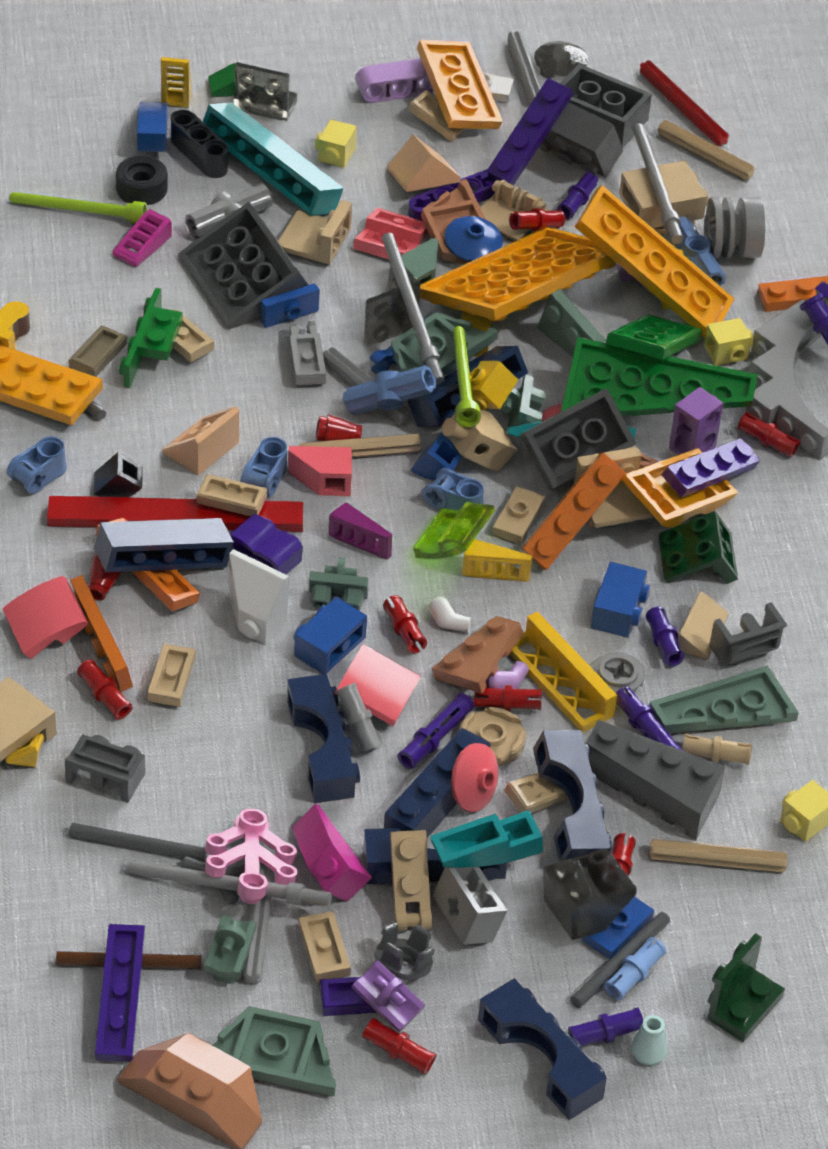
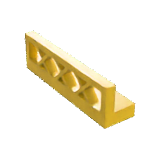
(573, 671)

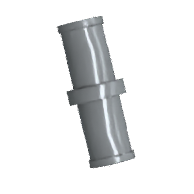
(359, 718)

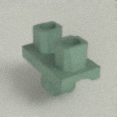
(524, 403)
(338, 582)
(229, 949)

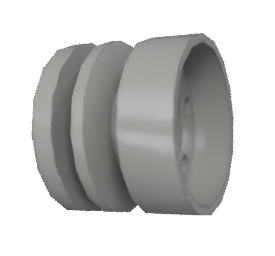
(735, 227)

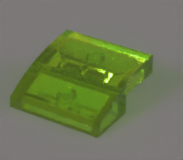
(453, 531)

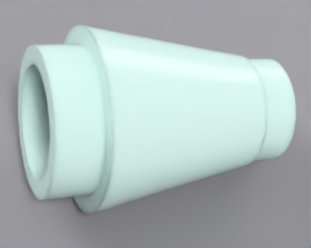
(650, 1042)

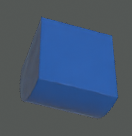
(436, 455)

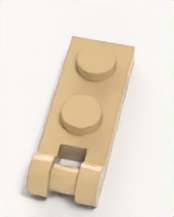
(410, 878)

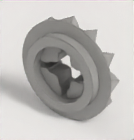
(611, 663)

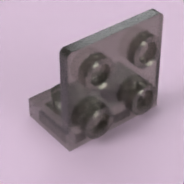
(263, 92)
(387, 314)

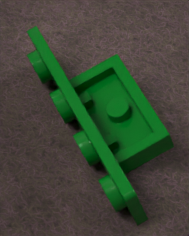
(153, 337)

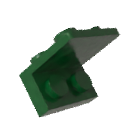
(697, 546)
(741, 993)

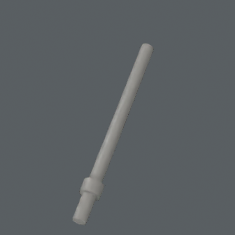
(669, 216)
(428, 353)
(293, 892)

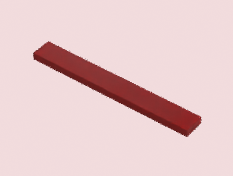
(90, 511)

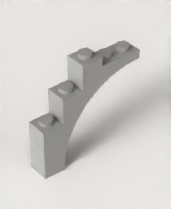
(776, 397)

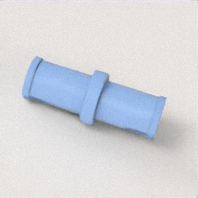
(635, 968)

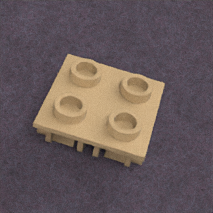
(504, 202)

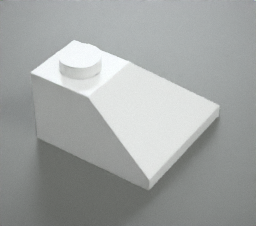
(257, 597)

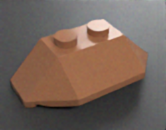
(198, 1087)

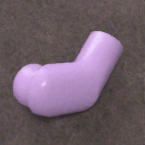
(513, 677)

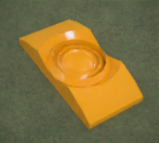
(665, 502)

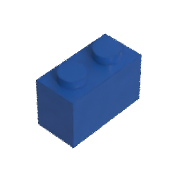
(619, 599)
(330, 635)

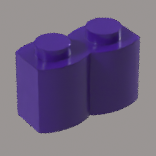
(267, 544)

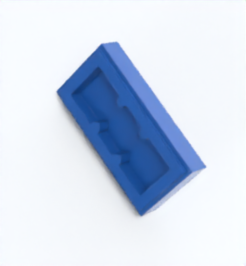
(290, 305)
(622, 929)

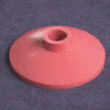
(474, 777)

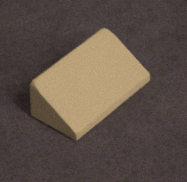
(697, 629)

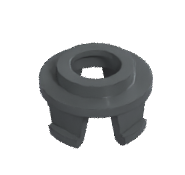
(415, 950)

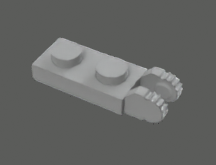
(307, 355)

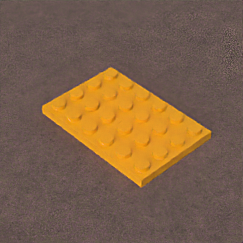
(518, 274)

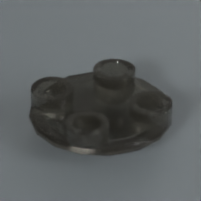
(559, 58)

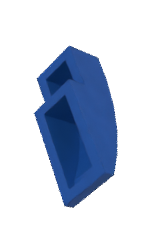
(152, 126)

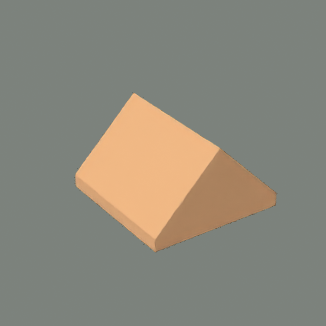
(421, 167)
(205, 440)

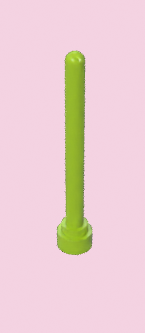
(131, 212)
(467, 410)

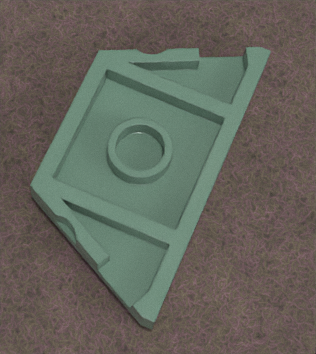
(440, 330)
(280, 1049)

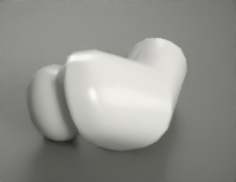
(445, 616)

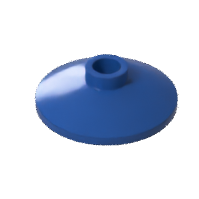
(472, 237)

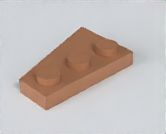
(479, 654)

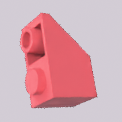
(322, 468)

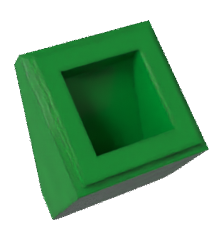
(222, 82)

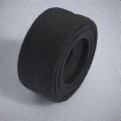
(141, 168)

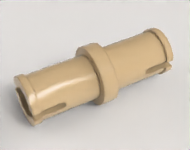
(717, 749)

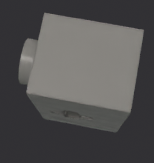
(469, 904)

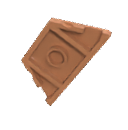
(446, 209)

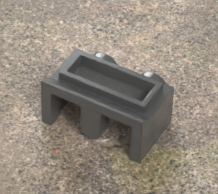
(752, 642)
(106, 762)

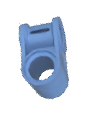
(40, 464)
(267, 465)
(453, 490)

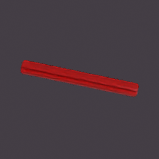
(684, 103)

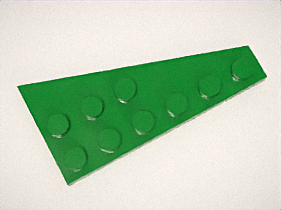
(650, 384)

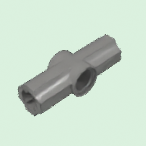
(224, 205)

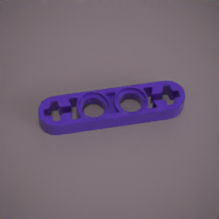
(480, 182)

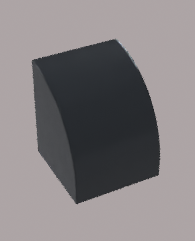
(118, 477)

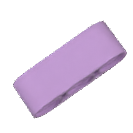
(393, 80)

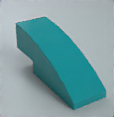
(489, 841)

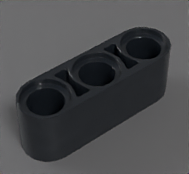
(199, 143)

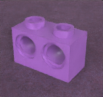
(696, 422)

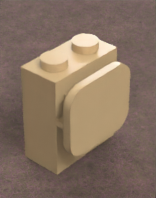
(681, 186)

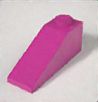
(329, 855)

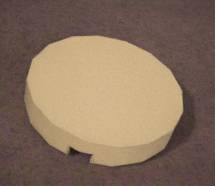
(500, 729)

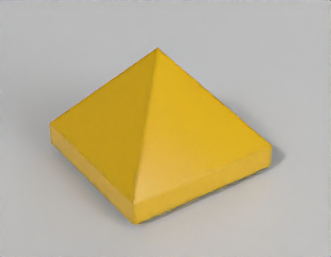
(28, 753)

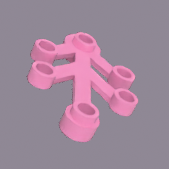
(251, 826)

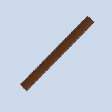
(159, 961)

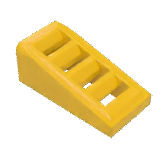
(173, 96)
(486, 561)

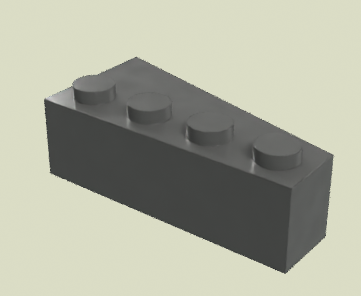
(656, 775)

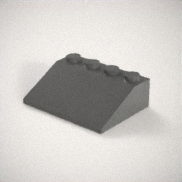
(240, 266)

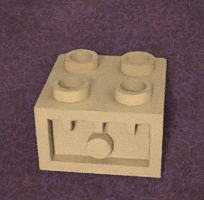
(318, 236)
(621, 503)

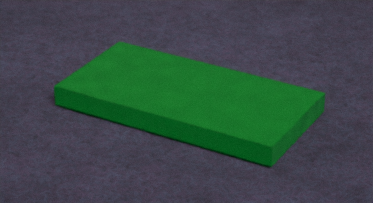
(654, 336)

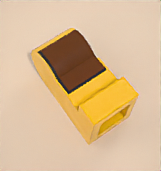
(13, 323)

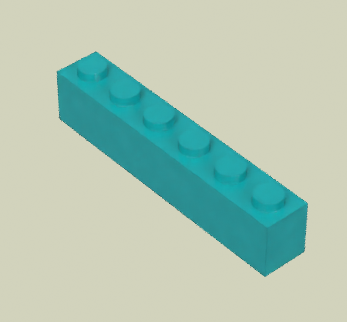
(273, 159)

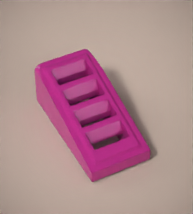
(149, 223)

